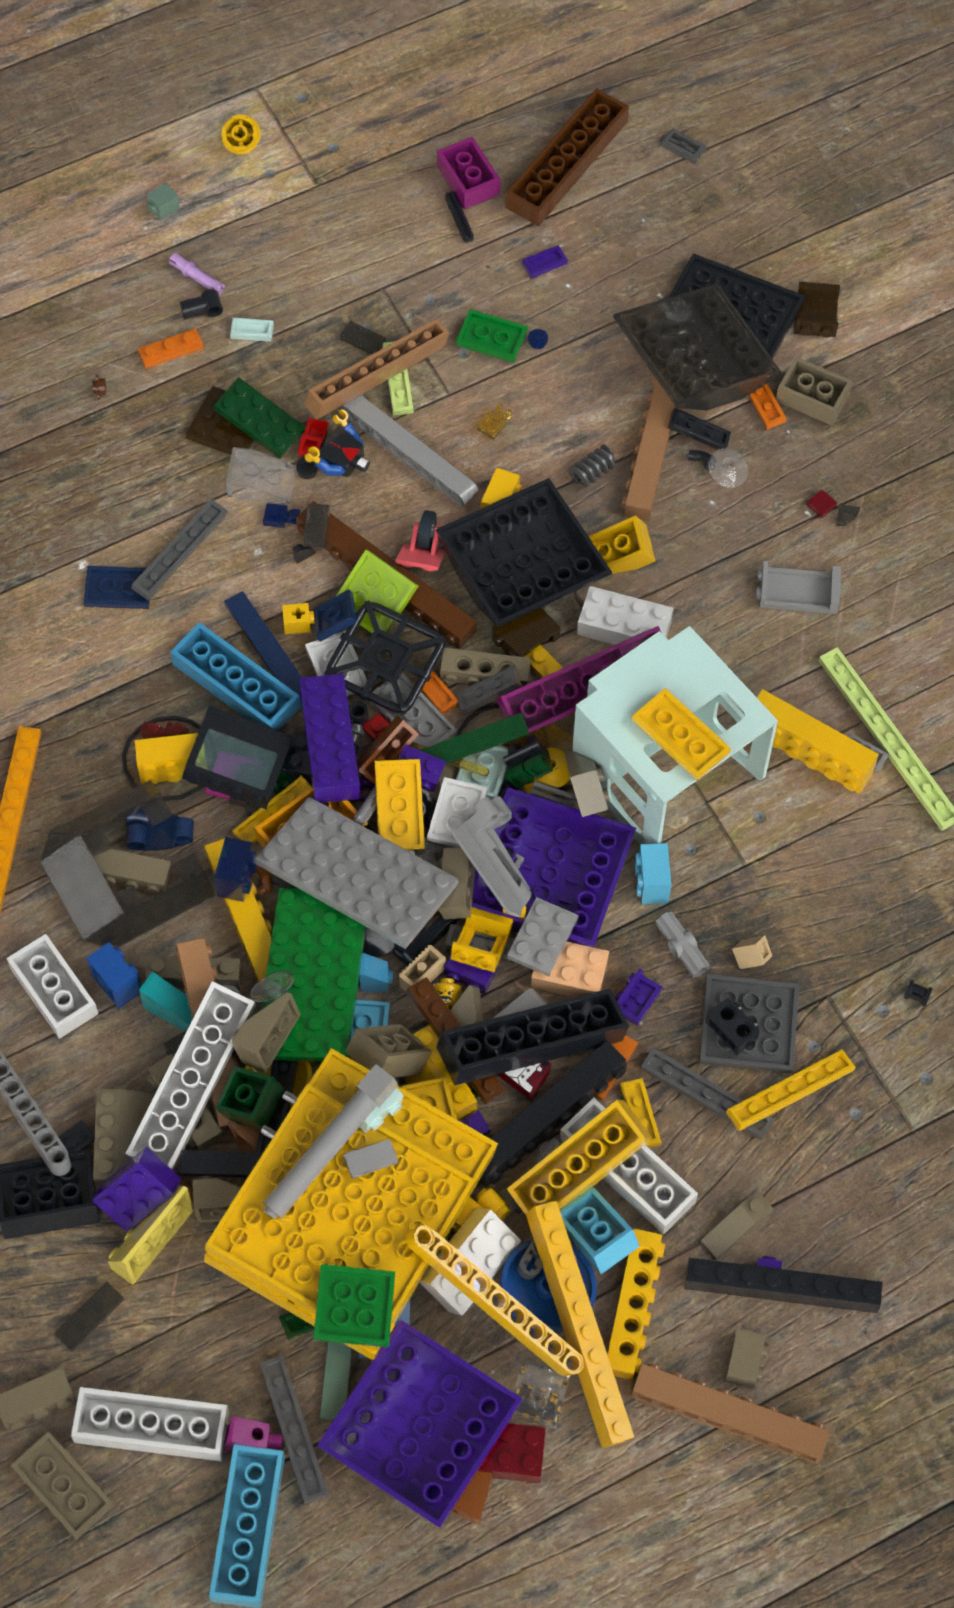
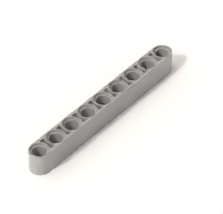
(410, 450)

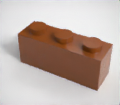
(386, 746)

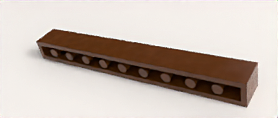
(424, 605)

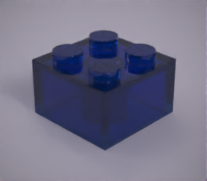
(235, 869)

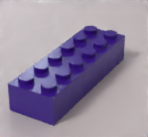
(329, 738)

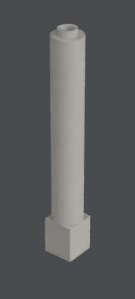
(372, 1092)

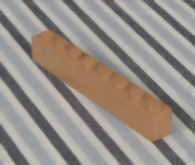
(376, 368)
(650, 454)
(197, 977)
(730, 1413)

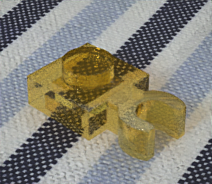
(492, 423)

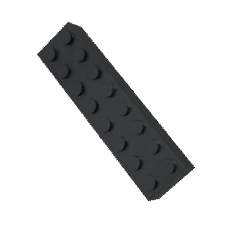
(531, 1036)

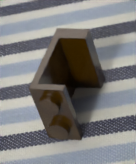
(819, 310)
(525, 633)

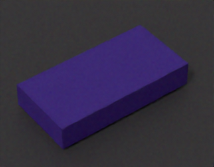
(544, 261)

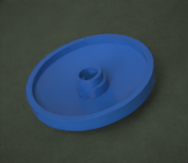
(536, 1293)

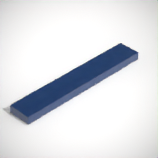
(263, 641)

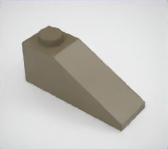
(738, 1225)

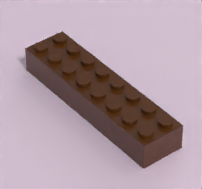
(567, 157)

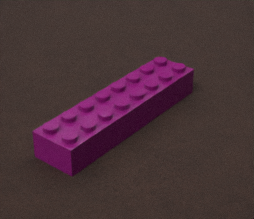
(562, 690)

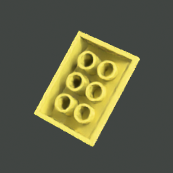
(150, 1236)

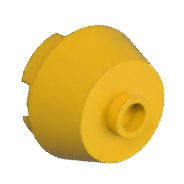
(240, 134)

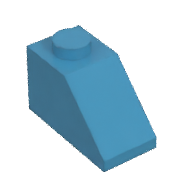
(374, 974)

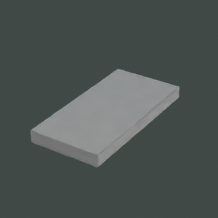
(422, 717)

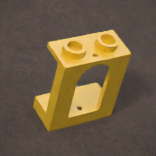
(488, 924)

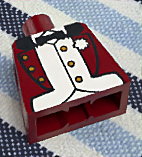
(528, 1079)

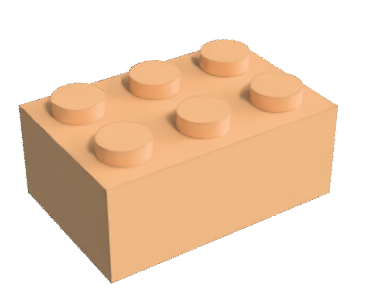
(576, 972)

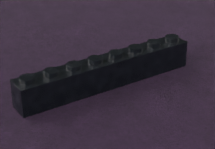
(553, 1109)
(783, 1285)

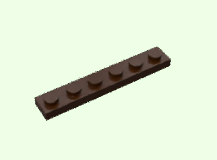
(441, 1019)

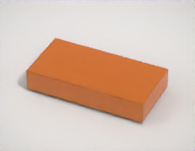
(439, 694)

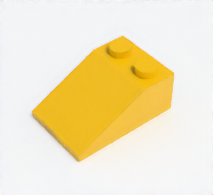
(625, 545)

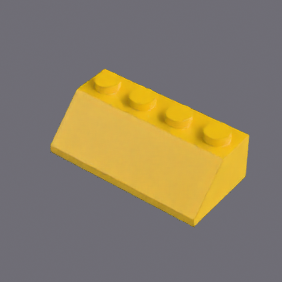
(461, 1095)

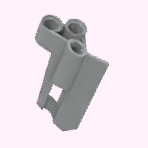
(488, 854)

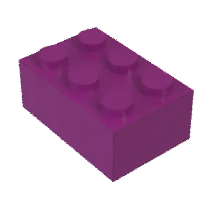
(468, 172)

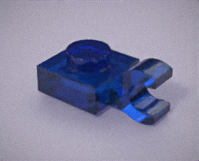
(277, 515)

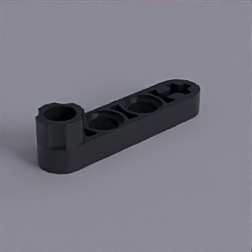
(429, 937)

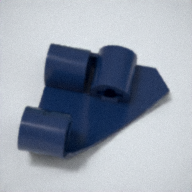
(166, 835)

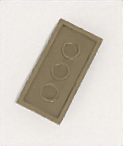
(62, 1485)

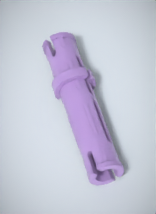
(190, 270)

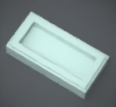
(252, 329)

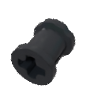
(918, 993)

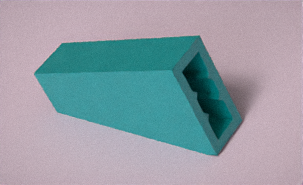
(165, 1001)

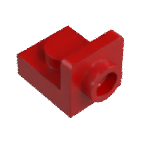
(375, 727)

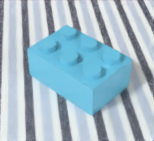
(598, 1230)

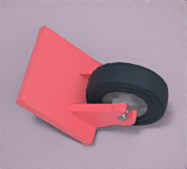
(426, 535)

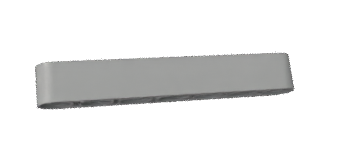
(30, 1117)

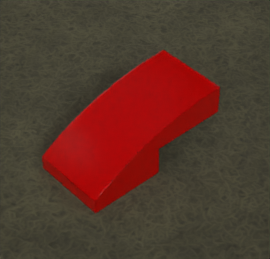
(314, 436)

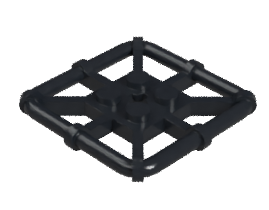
(400, 654)

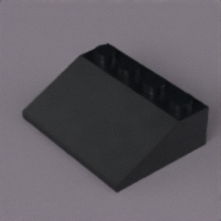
(42, 1202)

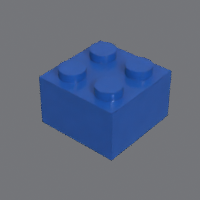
(114, 974)

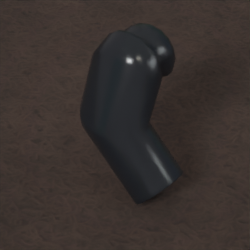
(702, 456)

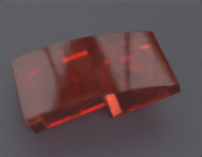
(155, 730)

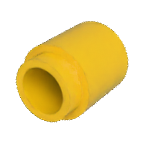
(492, 1200)

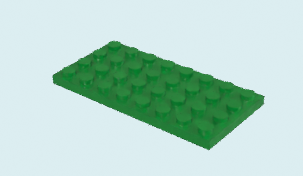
(325, 958)

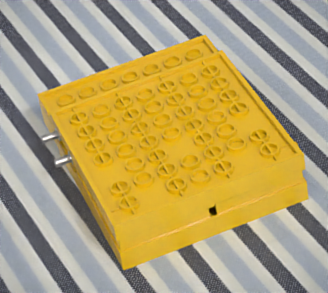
(344, 1218)

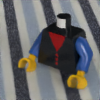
(341, 451)

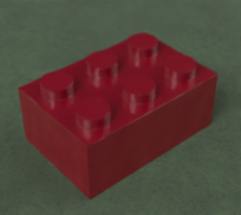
(517, 1454)

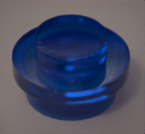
(537, 338)

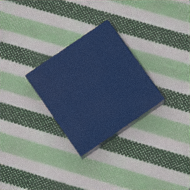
(334, 615)

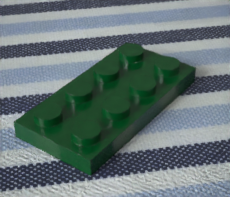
(259, 417)

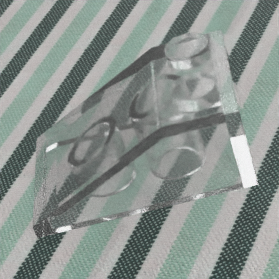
(259, 477)

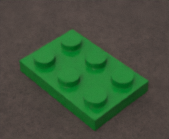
(492, 336)

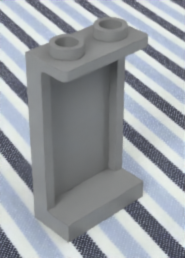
(799, 589)

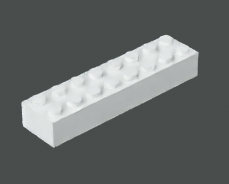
(192, 1075)

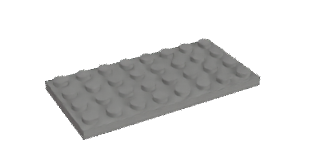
(357, 872)

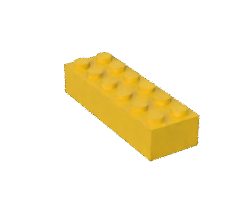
(820, 745)
(582, 1159)

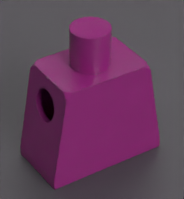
(241, 1430)

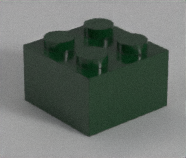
(249, 1097)

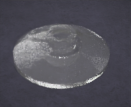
(723, 472)
(272, 987)

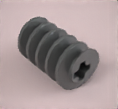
(592, 466)

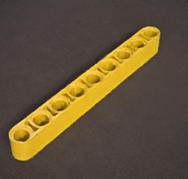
(506, 1302)

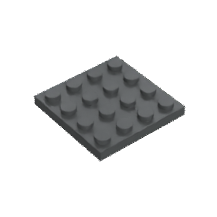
(774, 1010)

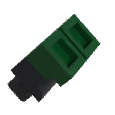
(527, 762)

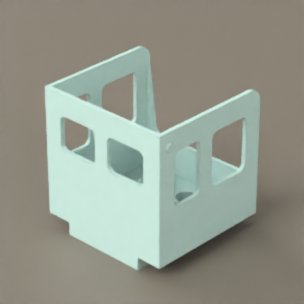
(621, 747)

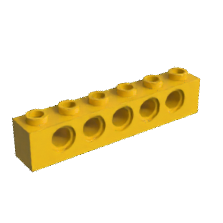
(626, 1365)

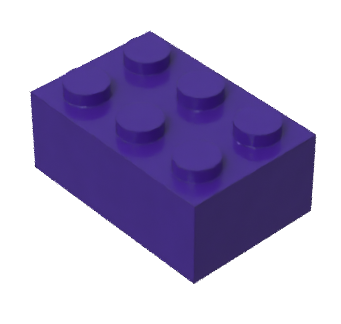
(136, 1189)

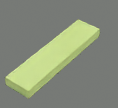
(400, 392)

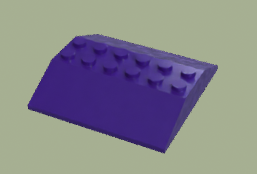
(565, 862)
(420, 1423)

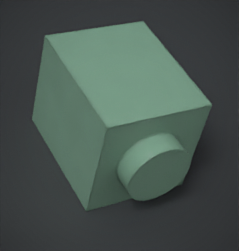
(162, 201)

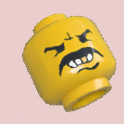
(448, 991)

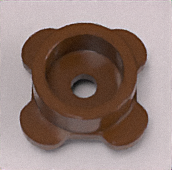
(99, 386)

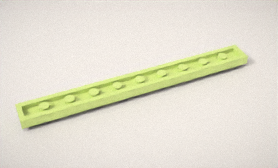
(889, 738)

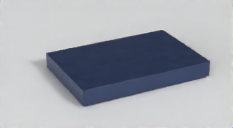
(113, 588)

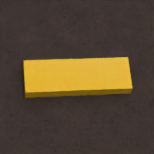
(637, 1099)

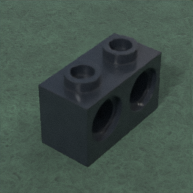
(728, 1029)

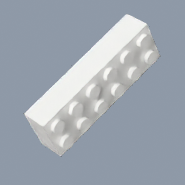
(642, 1178)
(150, 1424)

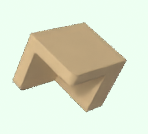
(752, 952)

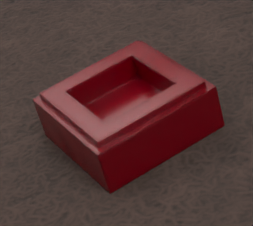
(821, 503)

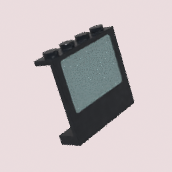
(237, 757)

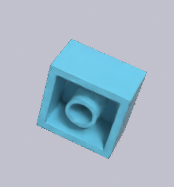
(653, 873)

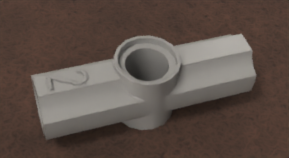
(682, 944)

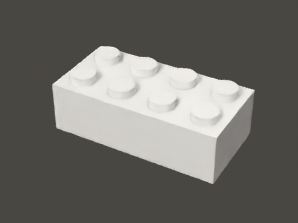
(618, 617)
(52, 986)
(482, 1241)

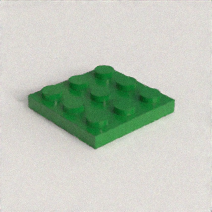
(354, 1305)

